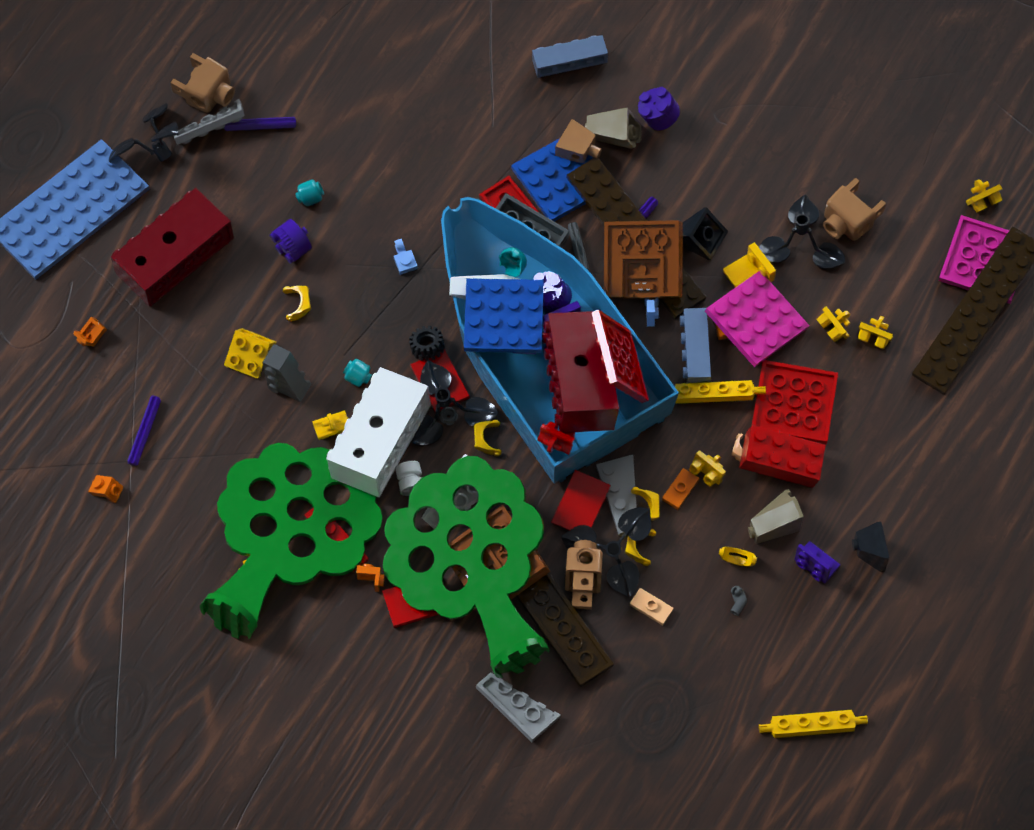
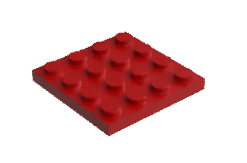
(619, 356)
(796, 400)

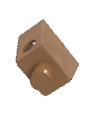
(577, 143)

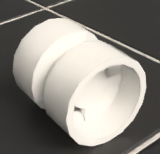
(408, 474)

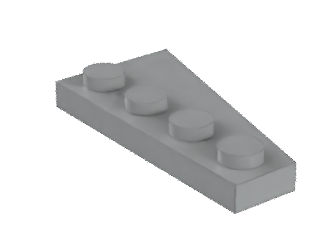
(210, 122)
(621, 477)
(523, 712)

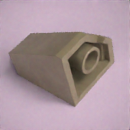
(615, 127)
(776, 519)

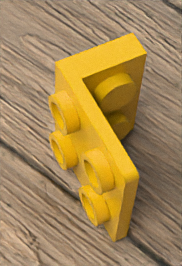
(749, 265)
(248, 352)

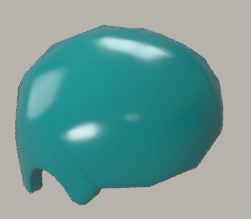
(513, 261)

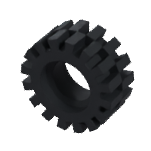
(422, 336)

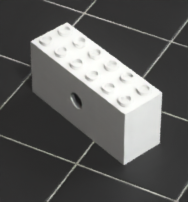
(378, 431)

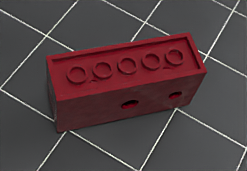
(172, 247)
(577, 374)

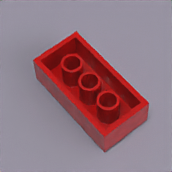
(782, 456)

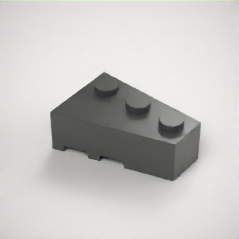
(283, 374)

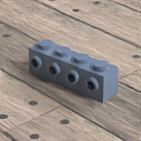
(569, 56)
(696, 345)

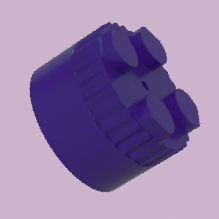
(658, 108)
(291, 240)
(555, 291)

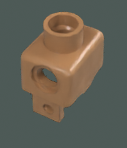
(207, 85)
(849, 214)
(583, 572)

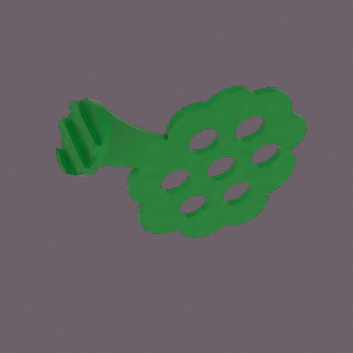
(240, 599)
(508, 635)

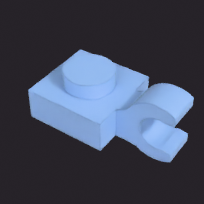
(404, 259)
(651, 311)

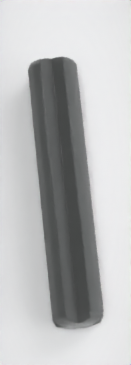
(577, 244)

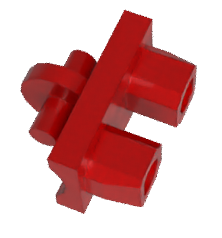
(555, 439)

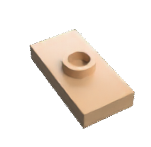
(651, 606)

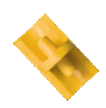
(977, 201)
(828, 318)
(883, 336)
(330, 425)
(709, 466)

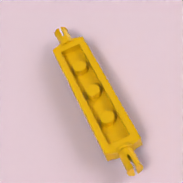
(717, 391)
(813, 723)

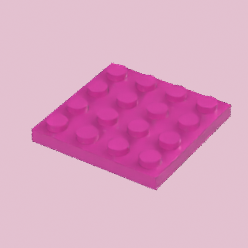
(970, 252)
(757, 318)

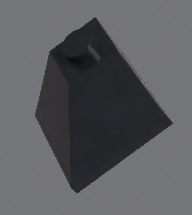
(703, 233)
(872, 546)

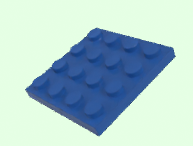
(546, 181)
(503, 315)

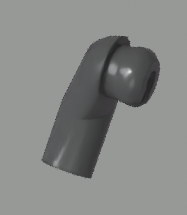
(739, 598)

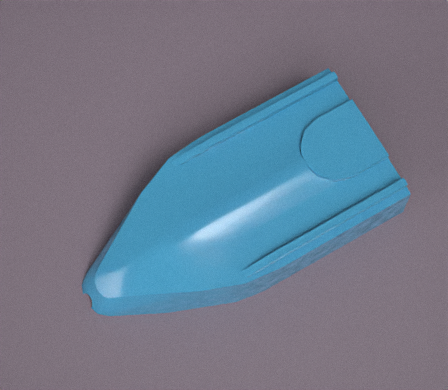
(519, 382)

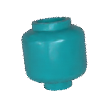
(309, 192)
(357, 372)

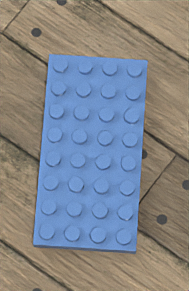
(69, 209)

